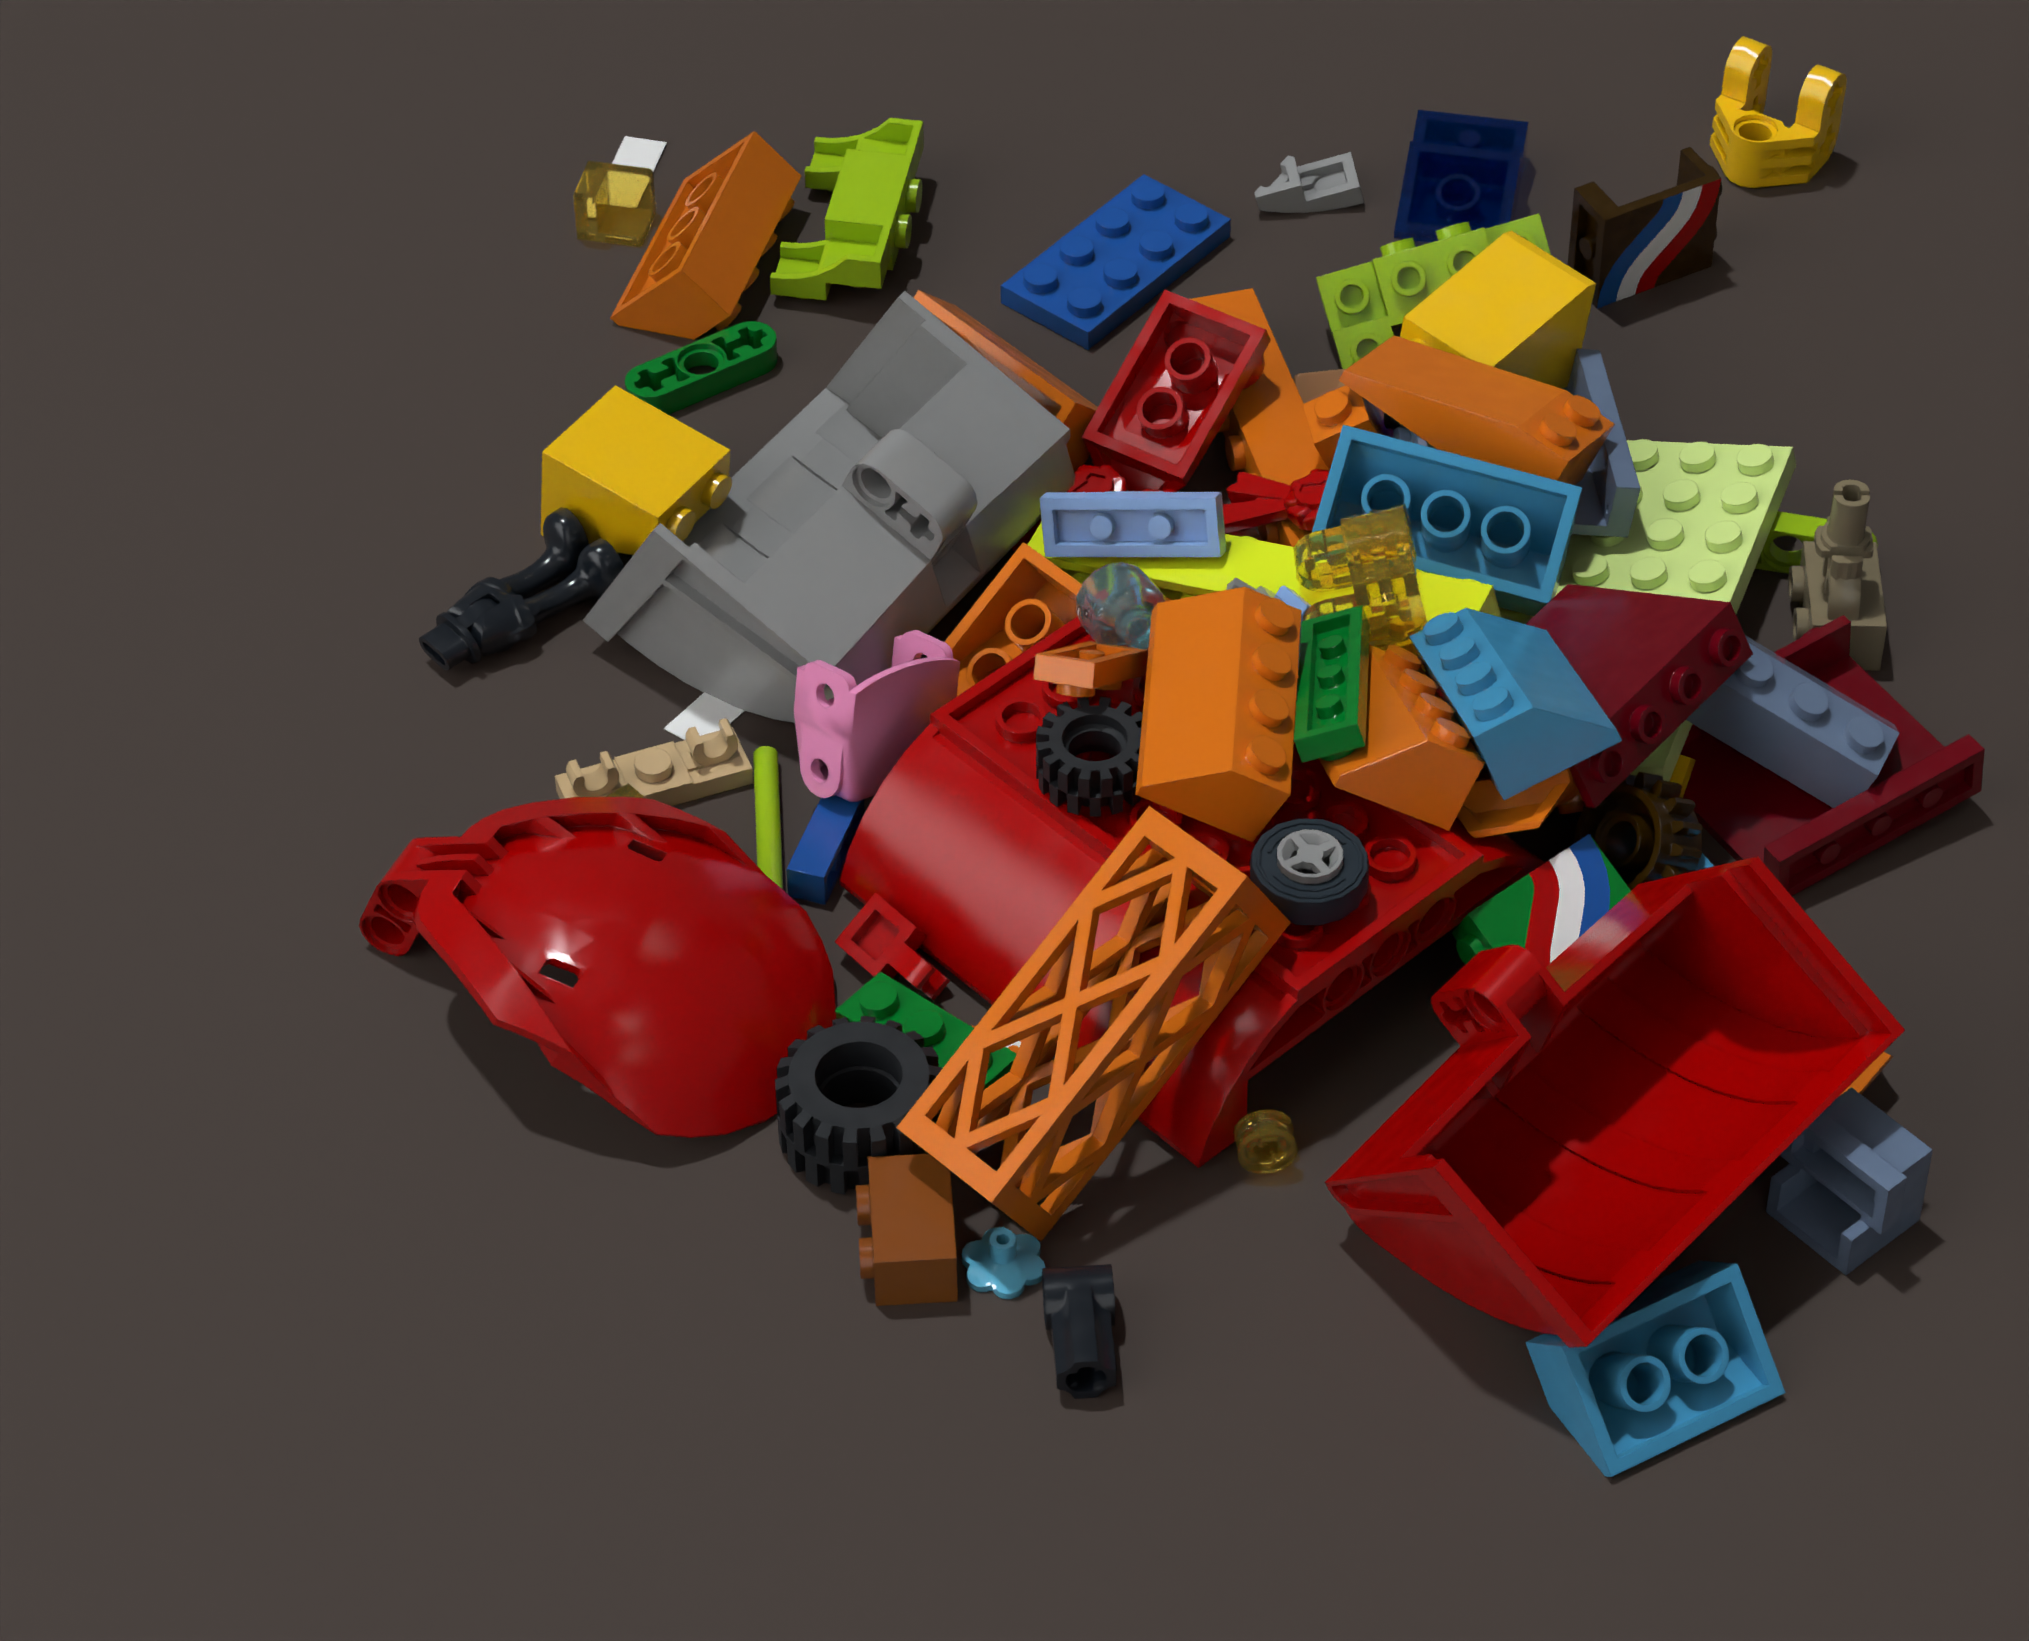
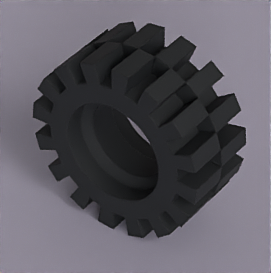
(1088, 730)

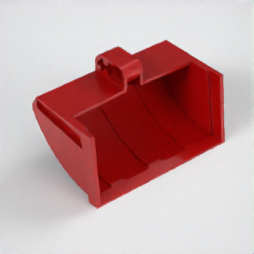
(1613, 1098)

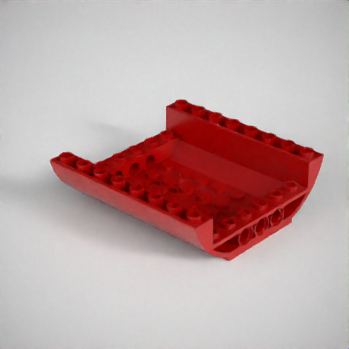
(994, 865)

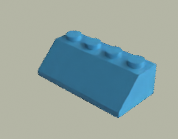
(1463, 513)
(1513, 696)

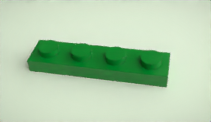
(1332, 685)

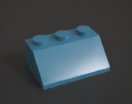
(1662, 1368)

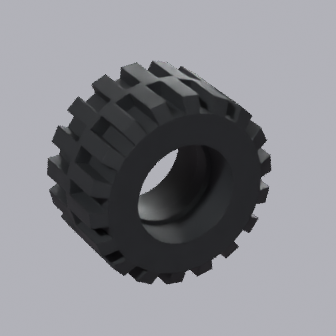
(844, 1068)

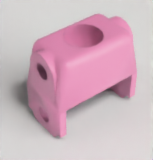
(864, 730)

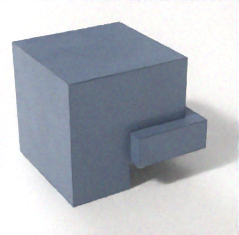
(1850, 1182)

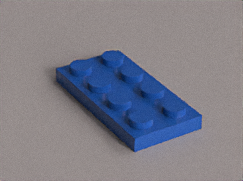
(1115, 261)

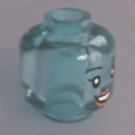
(1118, 605)

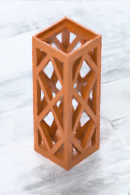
(1053, 1016)

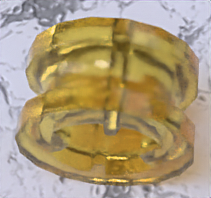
(1265, 1141)

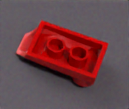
(1174, 392)

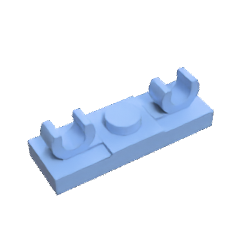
(1133, 524)

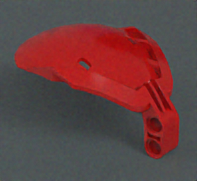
(677, 941)

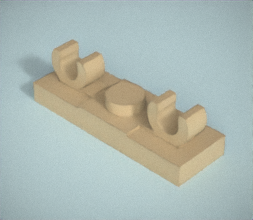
(667, 771)

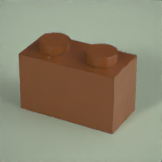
(911, 1230)

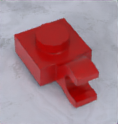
(888, 943)

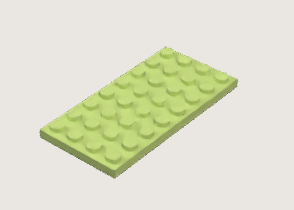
(1691, 535)

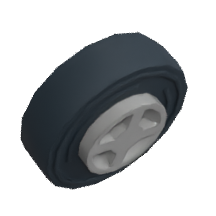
(1311, 870)

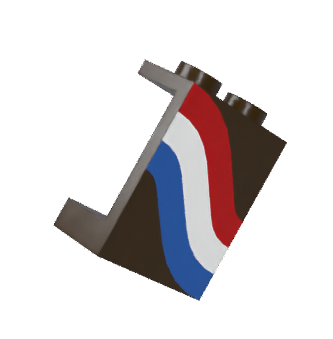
(1649, 238)

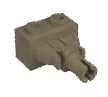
(1842, 577)

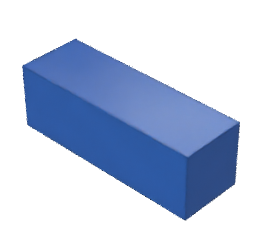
(823, 849)

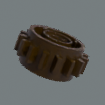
(1645, 829)

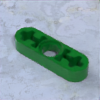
(735, 353)

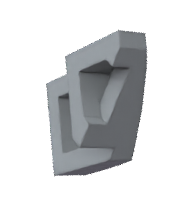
(1312, 186)

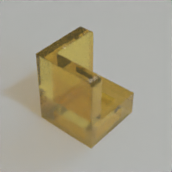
(614, 203)

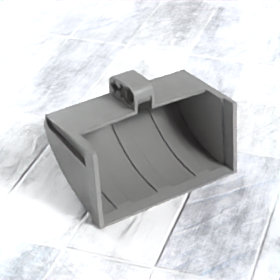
(847, 522)

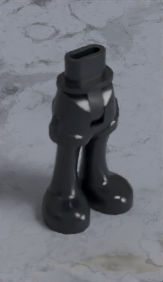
(507, 611)

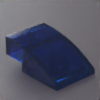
(1460, 173)

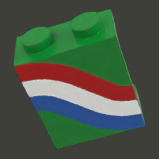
(1546, 906)

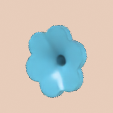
(1003, 1262)

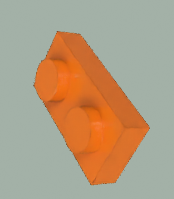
(1089, 667)

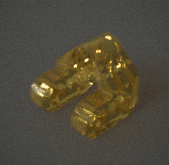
(1377, 559)

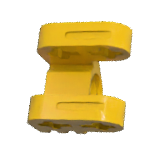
(1759, 148)

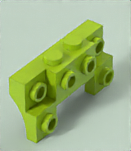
(866, 215)
(1375, 296)

